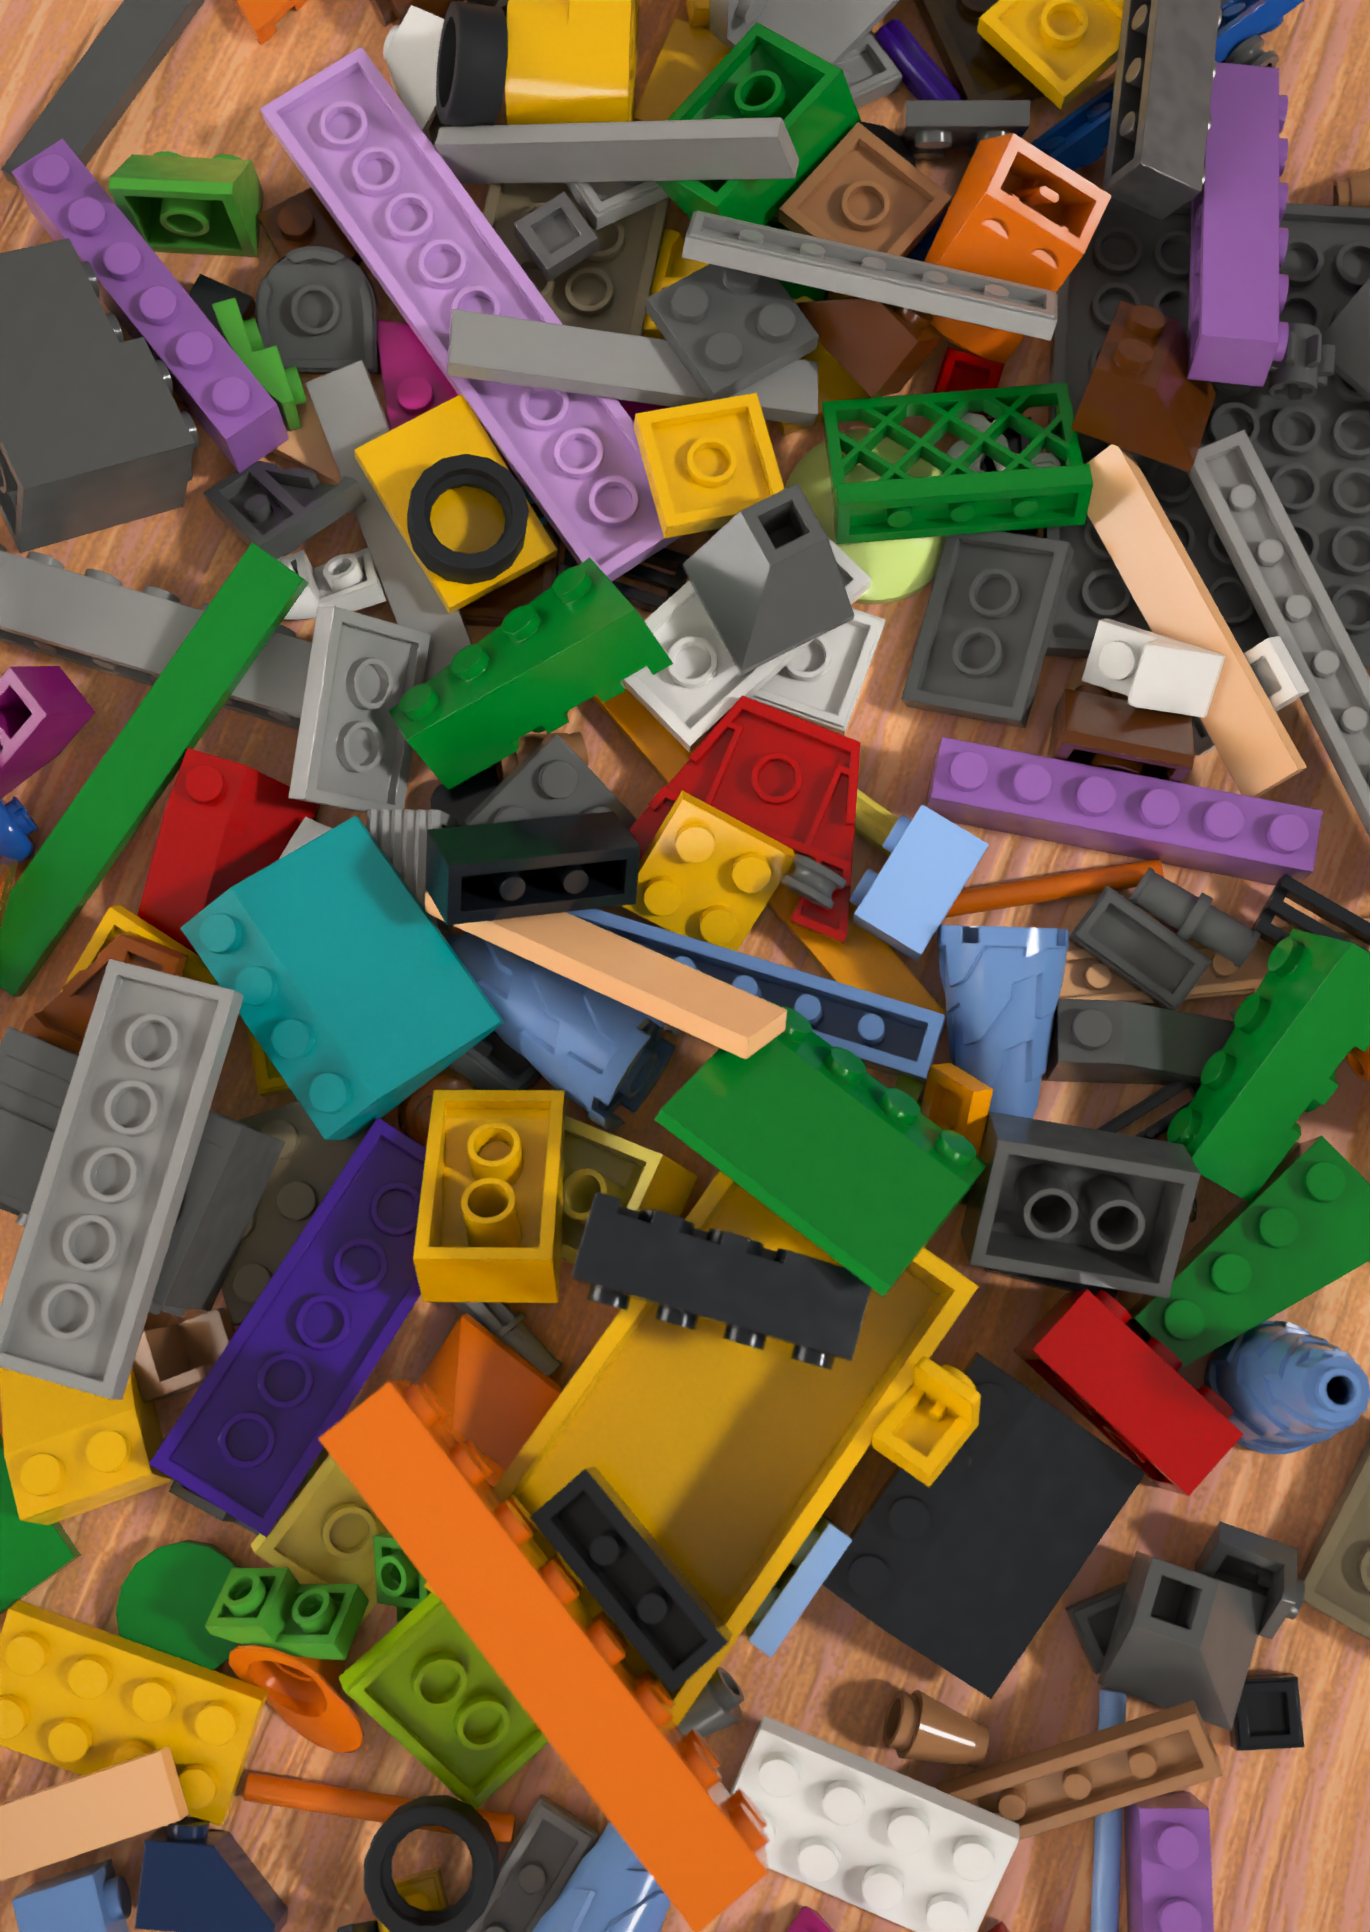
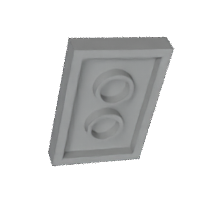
(347, 740)

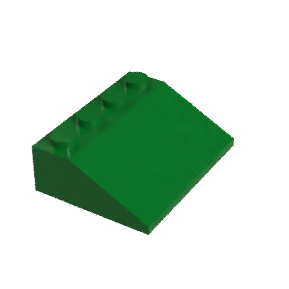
(827, 1149)

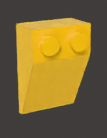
(492, 1197)
(75, 1447)

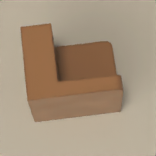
(180, 1355)

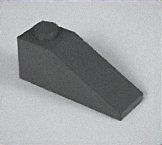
(1131, 1043)

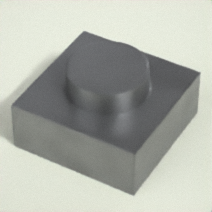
(556, 236)

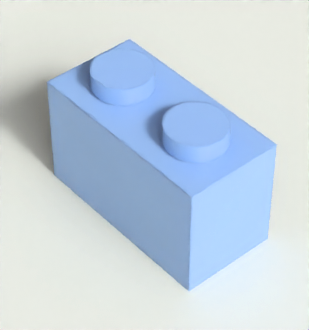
(918, 881)

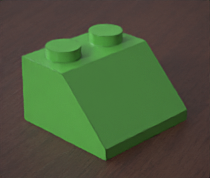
(191, 202)

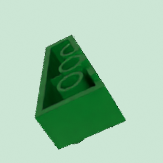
(528, 675)
(1277, 1061)
(1264, 1255)

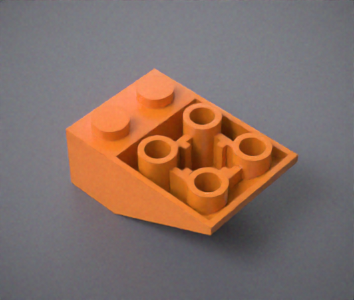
(1016, 222)

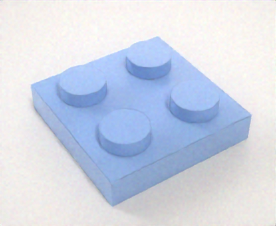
(797, 1585)

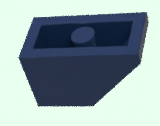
(203, 1884)

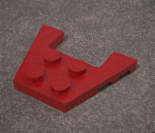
(785, 783)

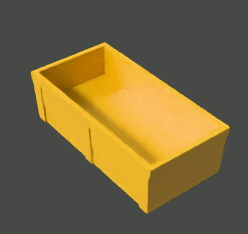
(728, 1442)

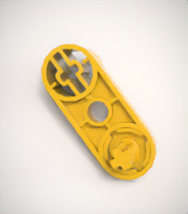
(571, 61)

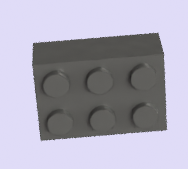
(1079, 1205)

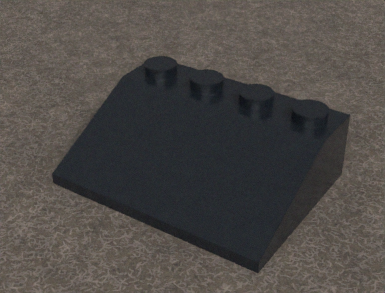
(992, 1541)

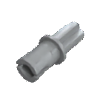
(512, 1330)

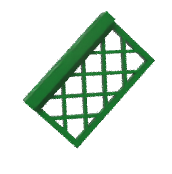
(959, 497)

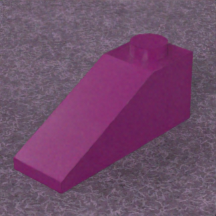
(37, 720)

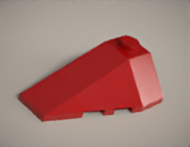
(213, 834)

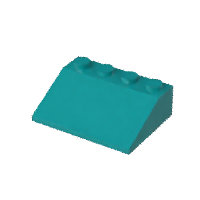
(342, 978)

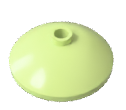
(895, 566)

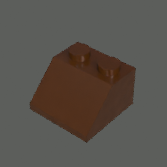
(1143, 392)
(1111, 735)

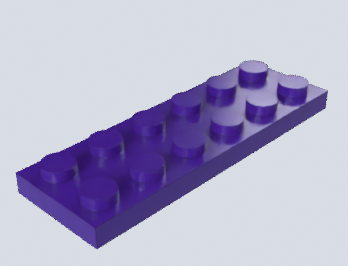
(306, 1339)

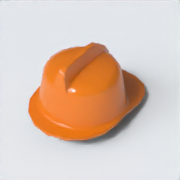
(303, 1694)

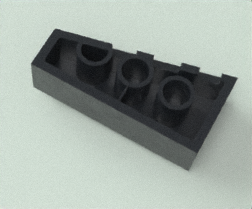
(720, 1280)

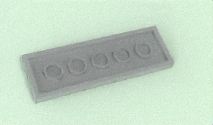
(115, 1178)

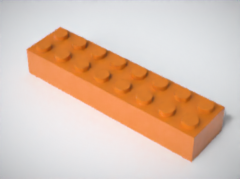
(551, 1651)

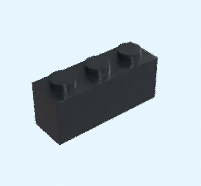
(531, 867)
(632, 1577)

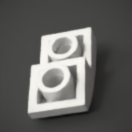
(342, 582)

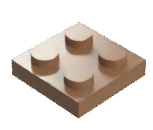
(866, 198)

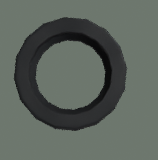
(471, 64)
(476, 473)
(451, 1814)

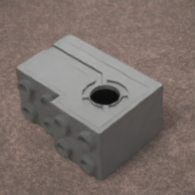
(81, 411)
(218, 1199)

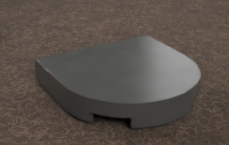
(319, 312)

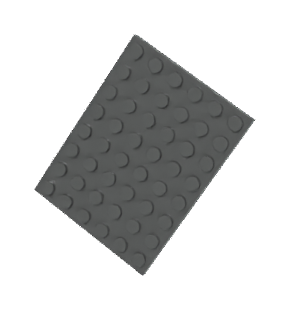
(1308, 448)

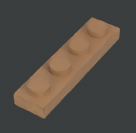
(1095, 1772)

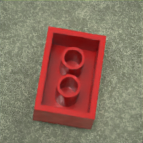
(1130, 1390)

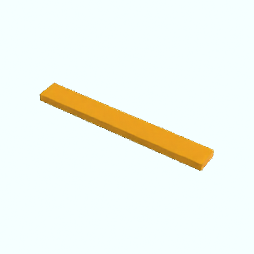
(862, 959)

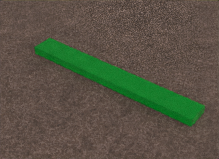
(142, 762)

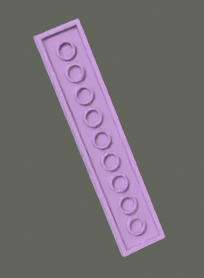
(443, 255)

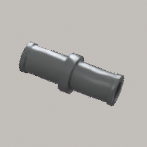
(1195, 917)

